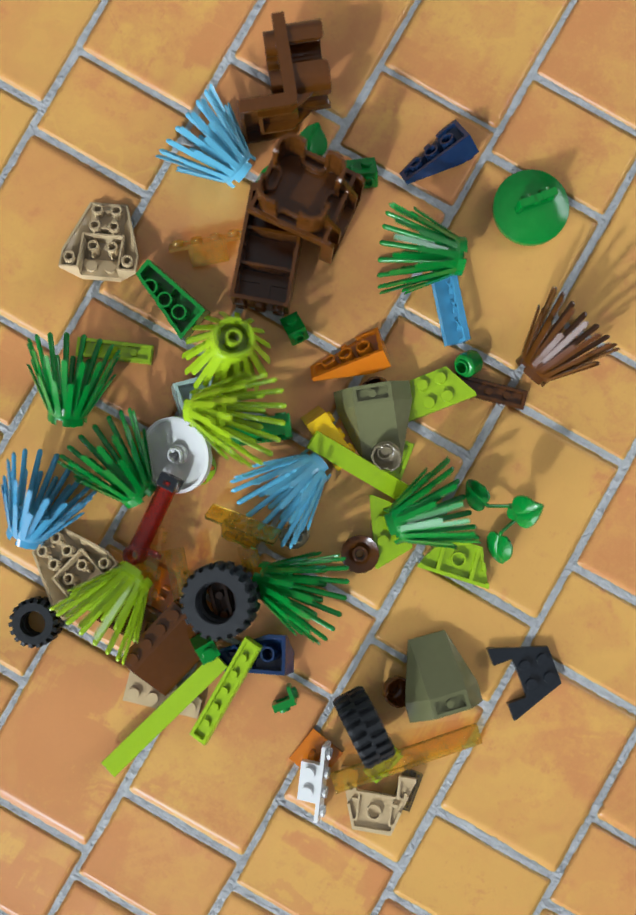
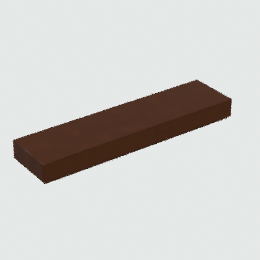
(496, 392)

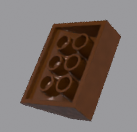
(164, 650)

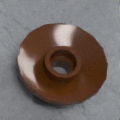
(370, 554)

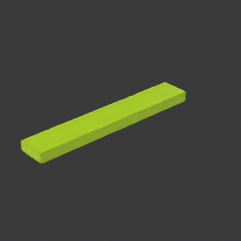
(356, 465)
(226, 690)

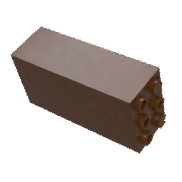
(265, 265)

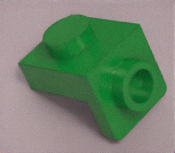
(294, 328)
(283, 704)

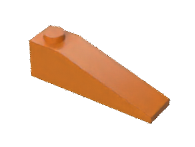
(361, 357)

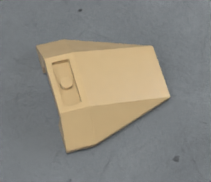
(102, 244)
(69, 561)

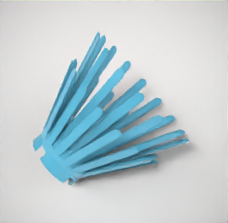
(222, 142)
(299, 480)

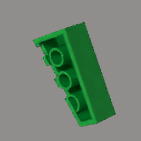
(284, 432)

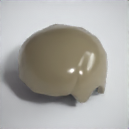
(386, 455)
(303, 538)

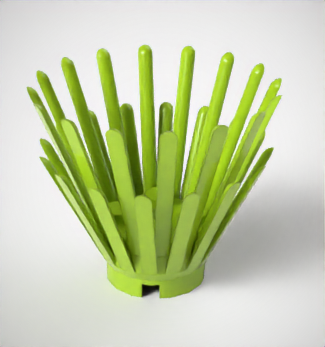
(225, 355)
(212, 411)
(107, 594)

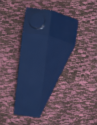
(449, 150)
(273, 659)

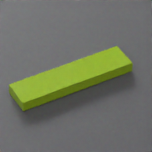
(129, 351)

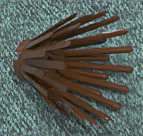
(557, 353)

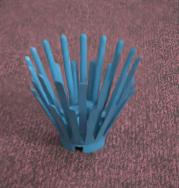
(30, 517)

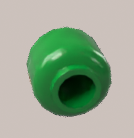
(468, 363)

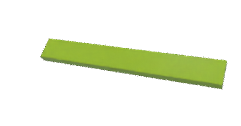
(163, 715)

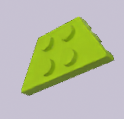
(436, 392)
(381, 536)
(463, 563)

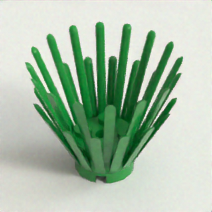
(436, 246)
(66, 389)
(127, 479)
(424, 519)
(279, 585)

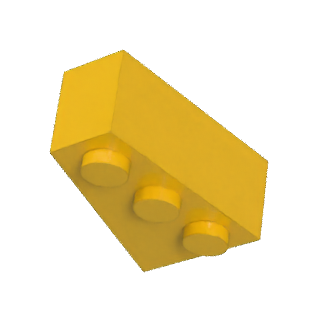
(321, 421)

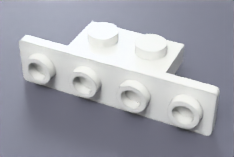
(313, 781)

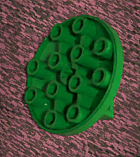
(530, 207)

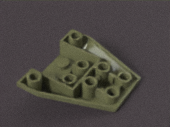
(375, 414)
(437, 679)

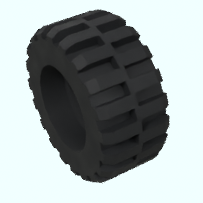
(199, 613)
(364, 727)

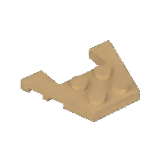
(376, 810)

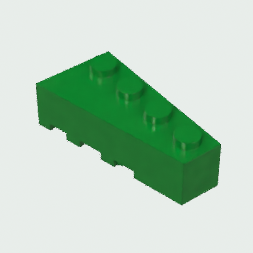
(174, 301)

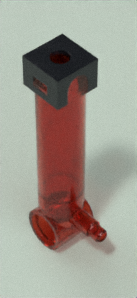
(167, 488)

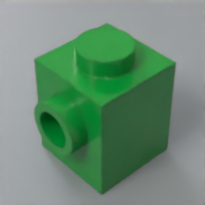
(205, 648)

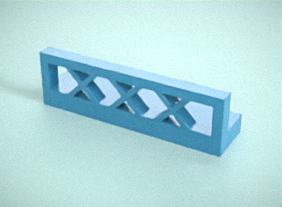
(450, 311)

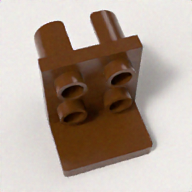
(297, 80)
(308, 194)

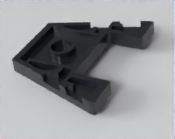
(535, 673)

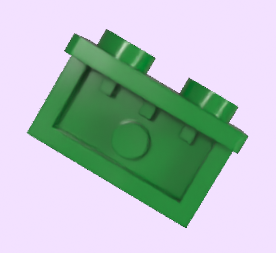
(366, 168)

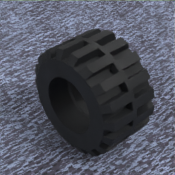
(21, 625)

